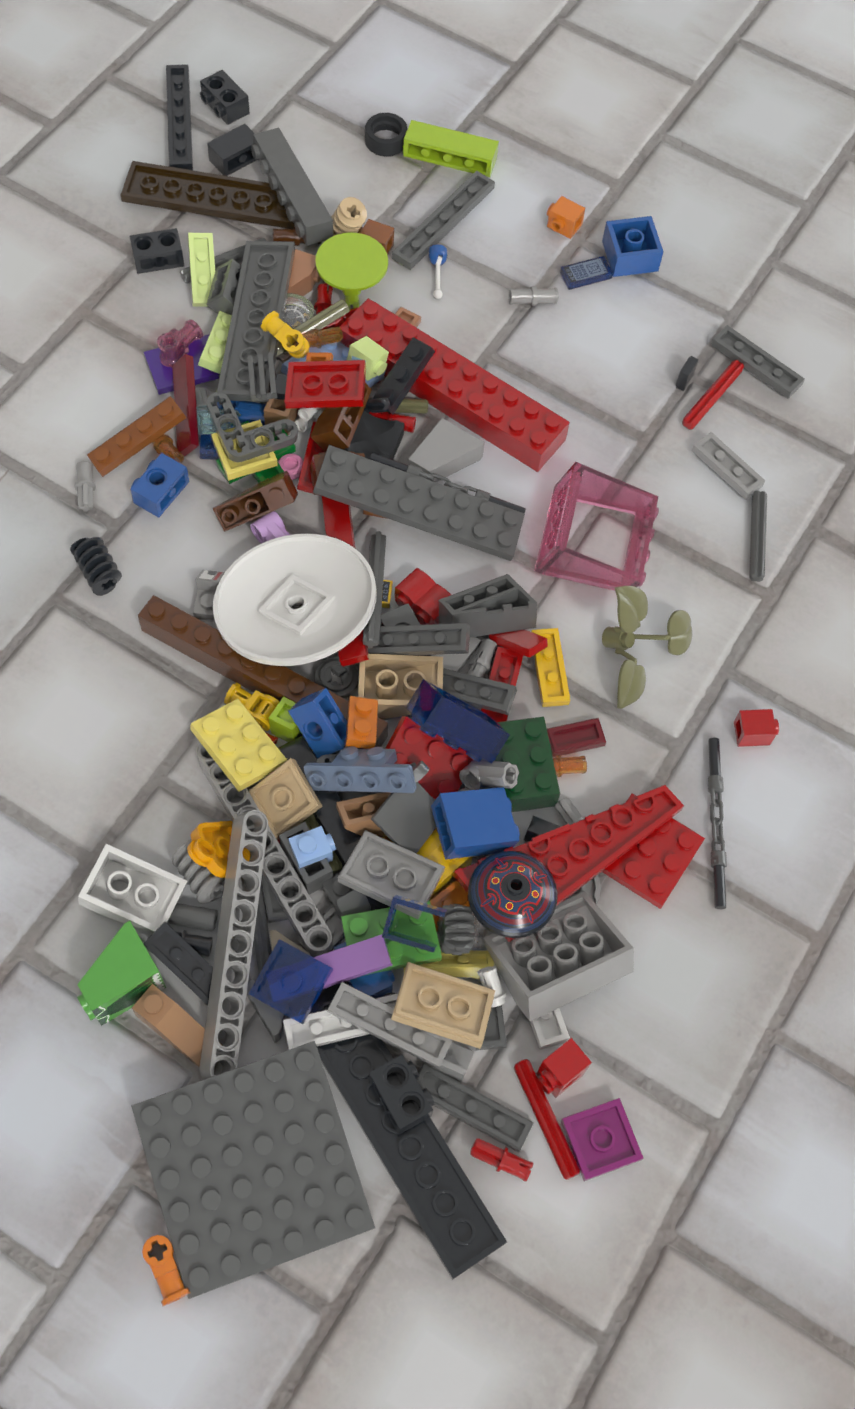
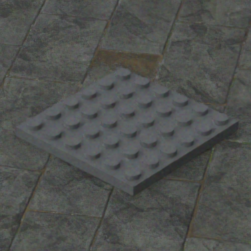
(252, 1168)

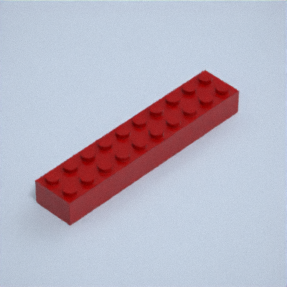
(465, 389)

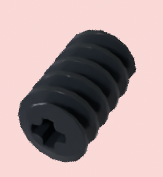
(96, 564)

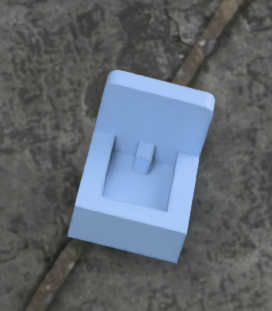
(312, 847)

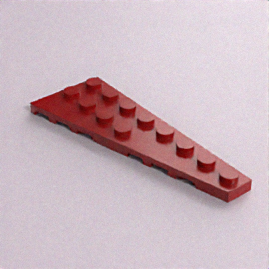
(589, 846)

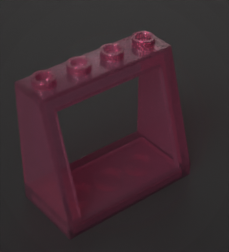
(601, 490)

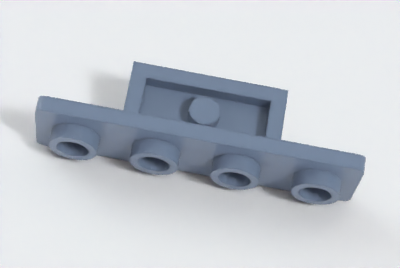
(362, 772)

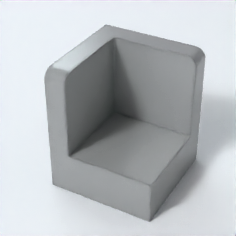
(456, 1062)

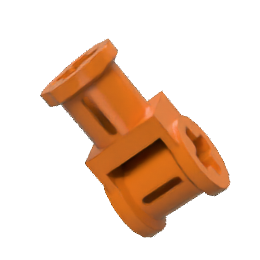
(165, 1270)

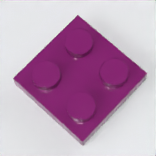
(602, 1139)

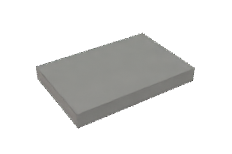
(387, 870)

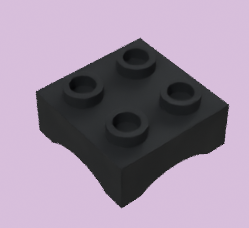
(376, 436)

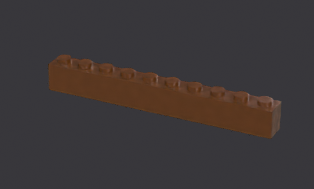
(210, 649)

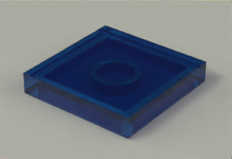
(291, 981)

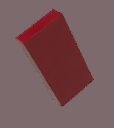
(576, 737)

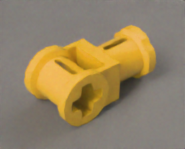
(286, 335)
(257, 704)

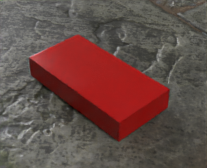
(521, 642)

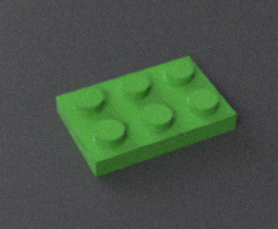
(371, 924)

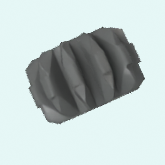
(456, 930)

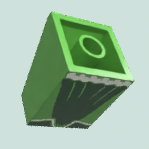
(118, 977)

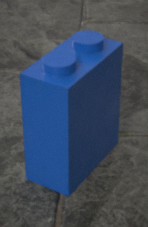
(474, 822)

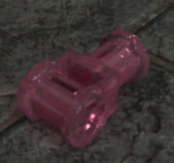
(176, 343)

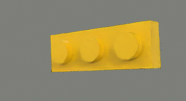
(551, 670)

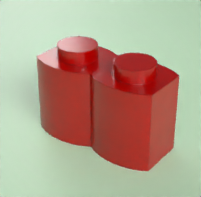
(422, 595)

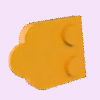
(211, 846)

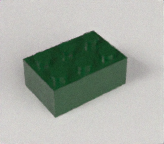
(531, 752)

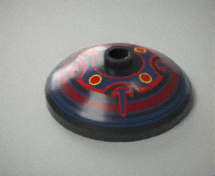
(508, 910)

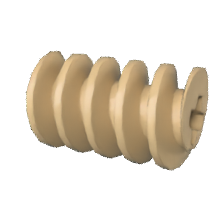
(349, 216)

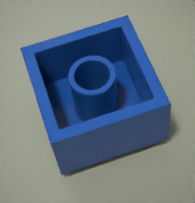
(632, 246)

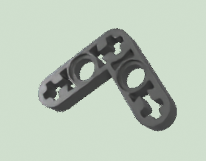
(246, 440)

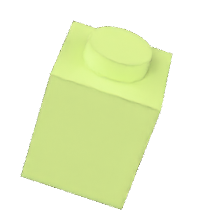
(372, 353)

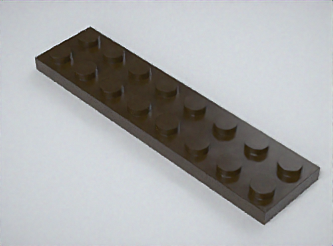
(204, 194)

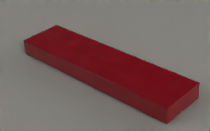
(186, 400)

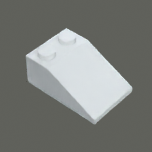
(131, 890)

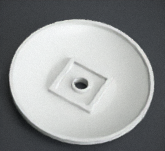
(309, 569)

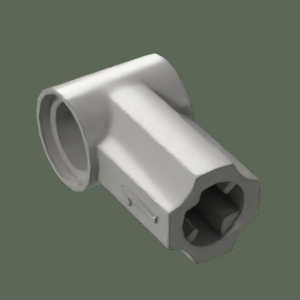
(486, 774)

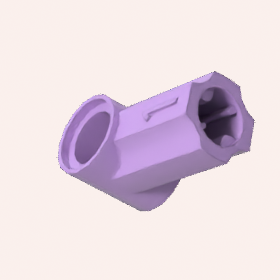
(268, 527)

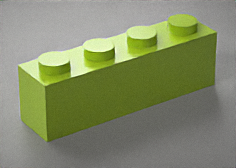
(450, 148)

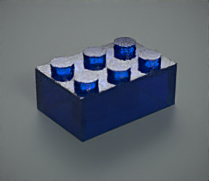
(456, 722)

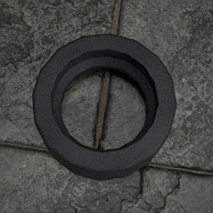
(389, 122)

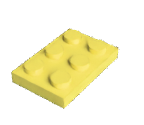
(238, 744)

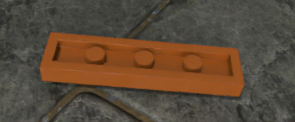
(136, 436)

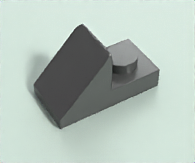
(345, 899)

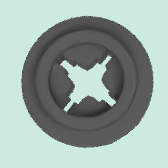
(349, 676)

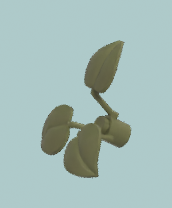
(631, 610)

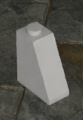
(447, 450)

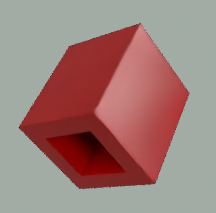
(755, 727)

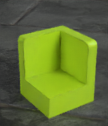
(282, 723)

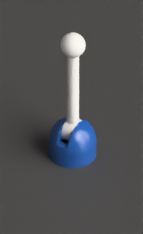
(437, 257)

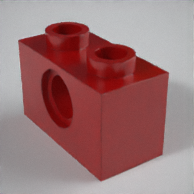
(562, 1068)

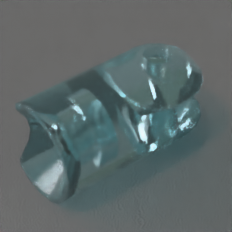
(205, 424)

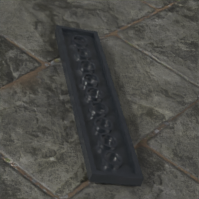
(416, 1159)

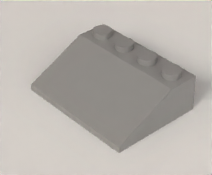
(564, 959)

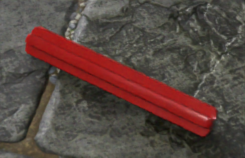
(712, 394)
(546, 1119)

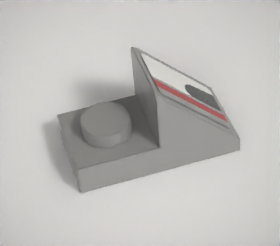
(206, 584)

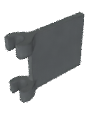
(408, 816)

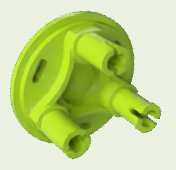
(351, 264)

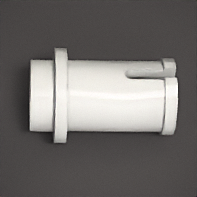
(490, 979)

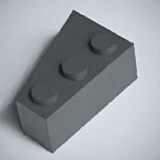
(490, 607)

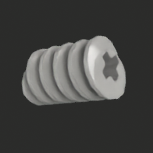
(200, 879)

